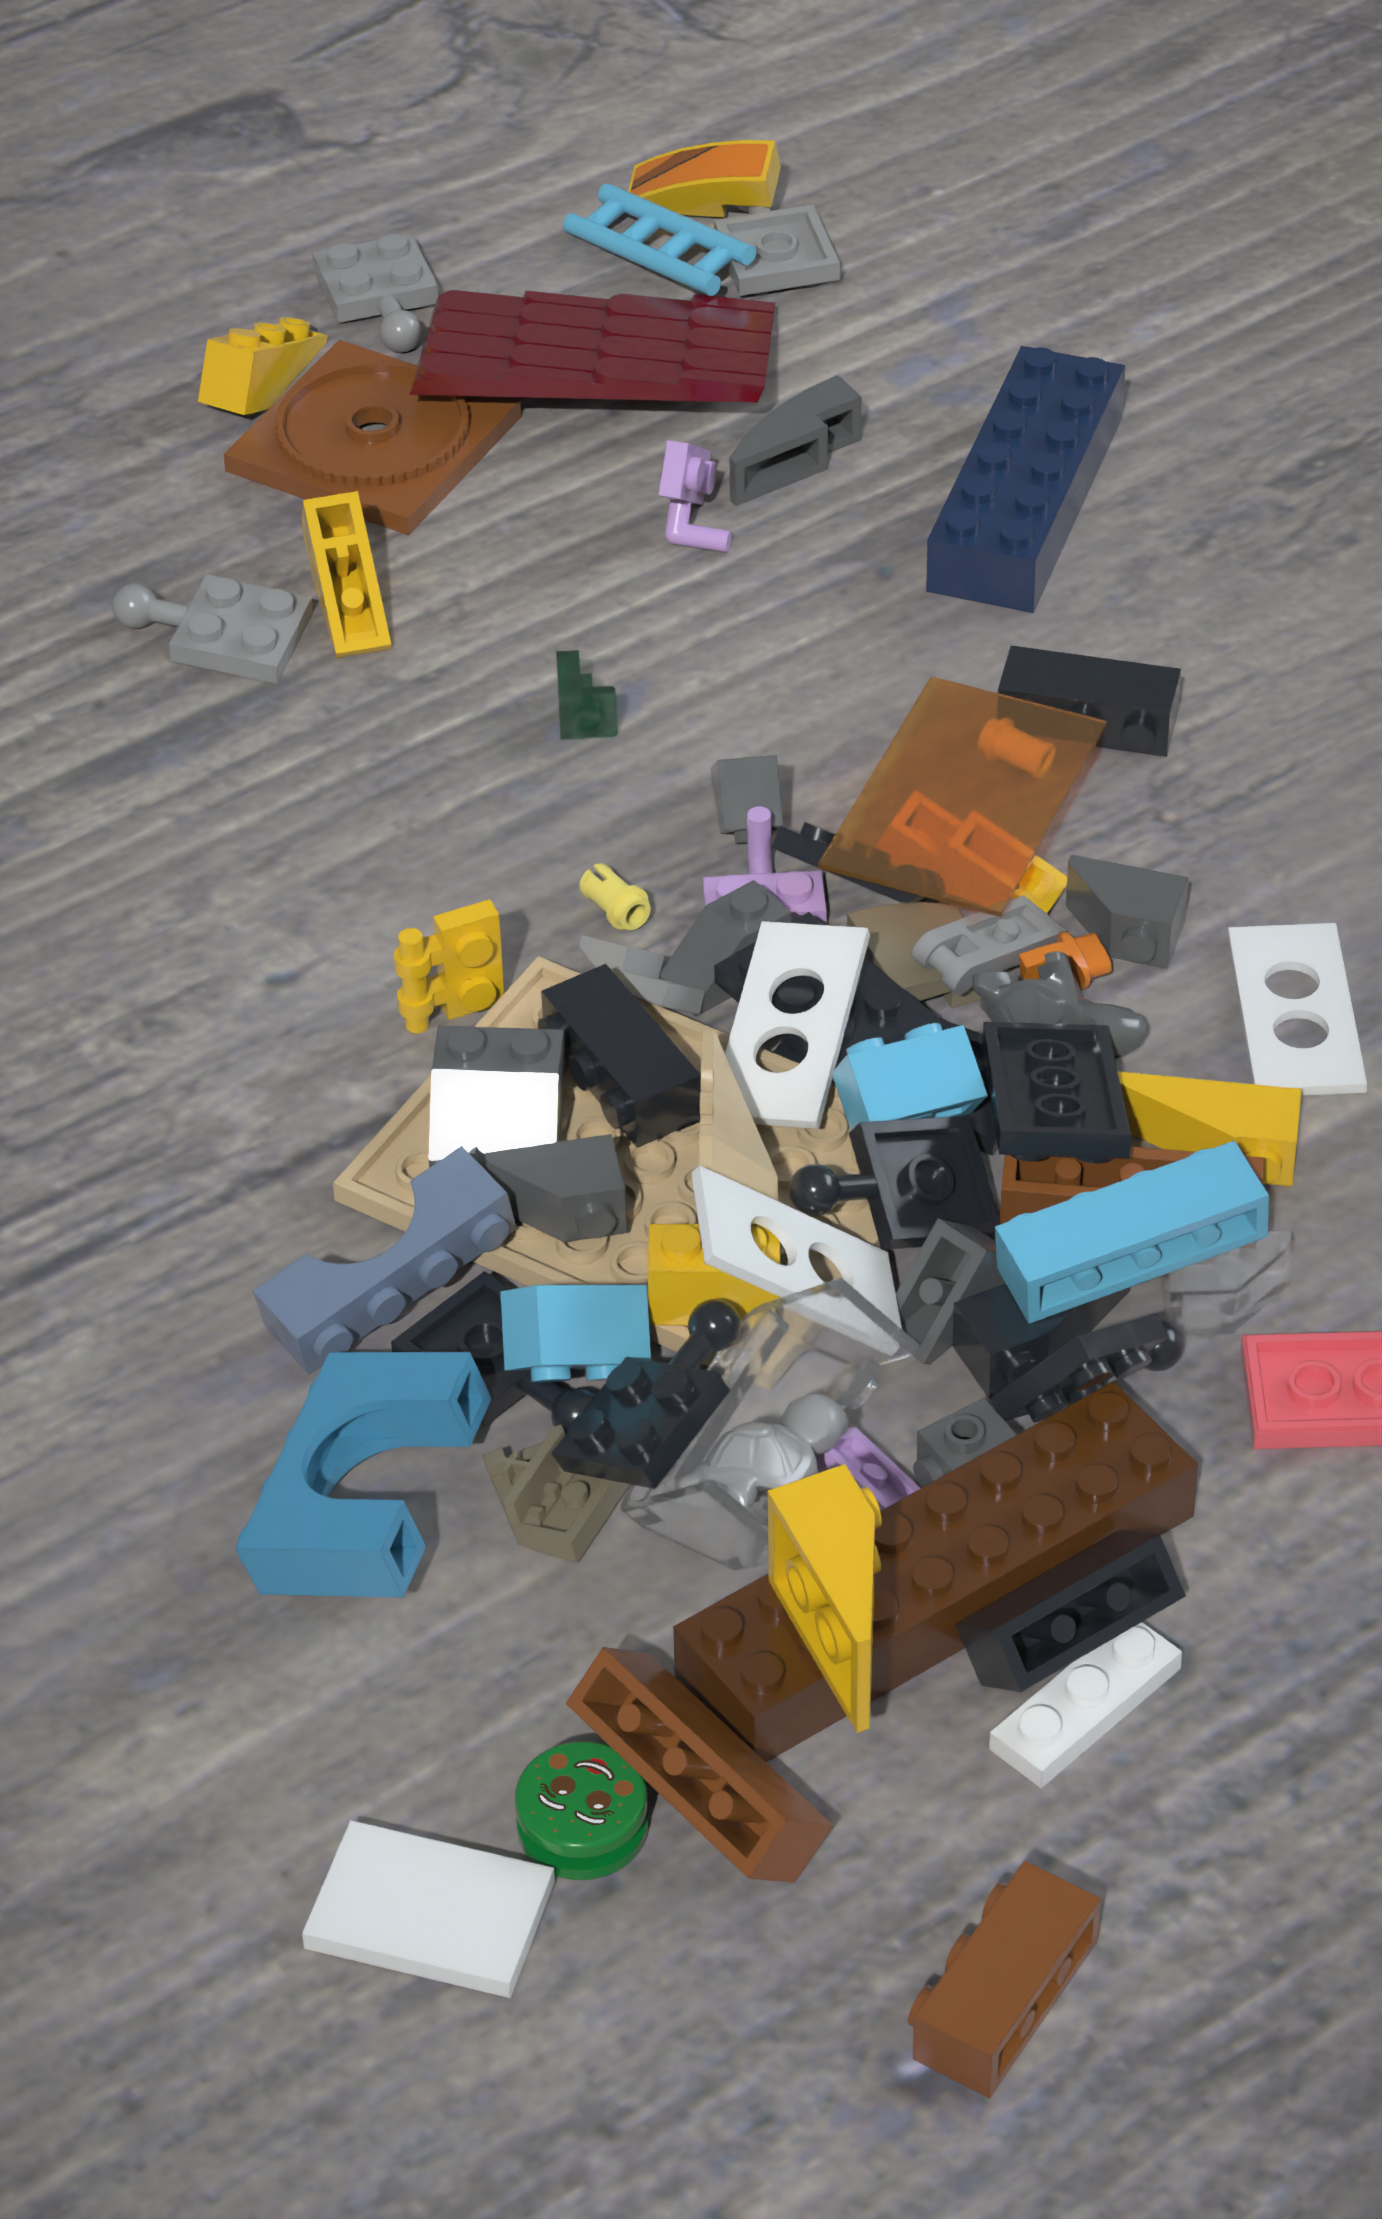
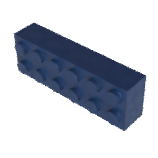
(1025, 479)

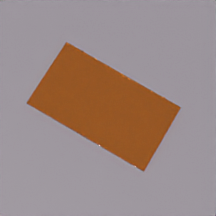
(963, 796)

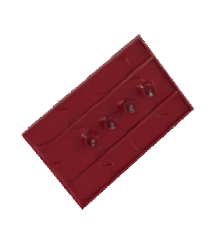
(596, 347)

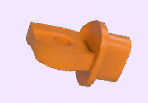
(1085, 955)

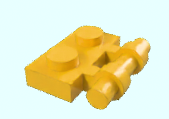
(467, 963)

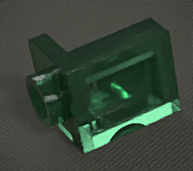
(583, 708)

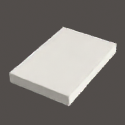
(429, 1908)

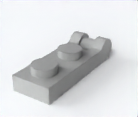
(984, 942)

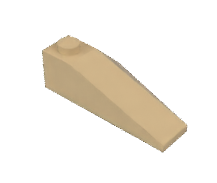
(726, 1129)

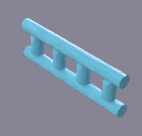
(666, 258)

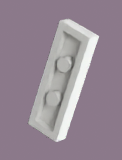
(1084, 1703)

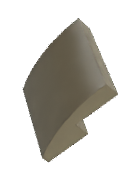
(893, 935)

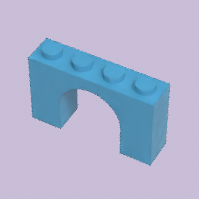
(354, 1410)

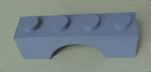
(330, 1306)

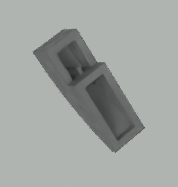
(795, 440)

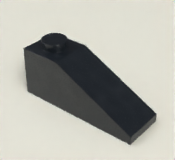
(1003, 1346)

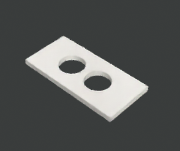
(1315, 950)
(780, 953)
(725, 1223)

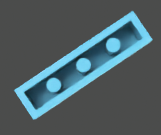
(1131, 1231)

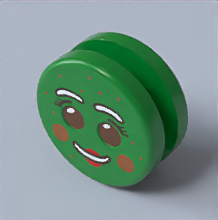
(581, 1810)

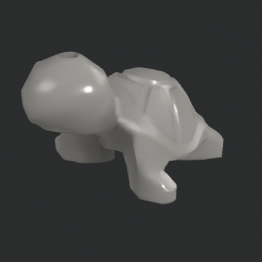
(772, 1455)

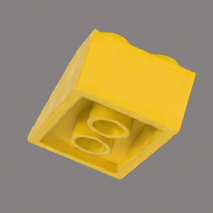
(824, 1577)

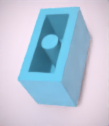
(910, 1079)
(573, 1329)

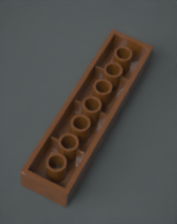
(942, 1559)

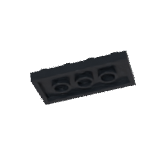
(877, 1009)
(1055, 1091)

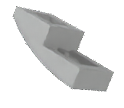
(640, 974)

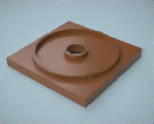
(402, 471)

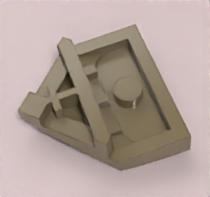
(551, 1507)

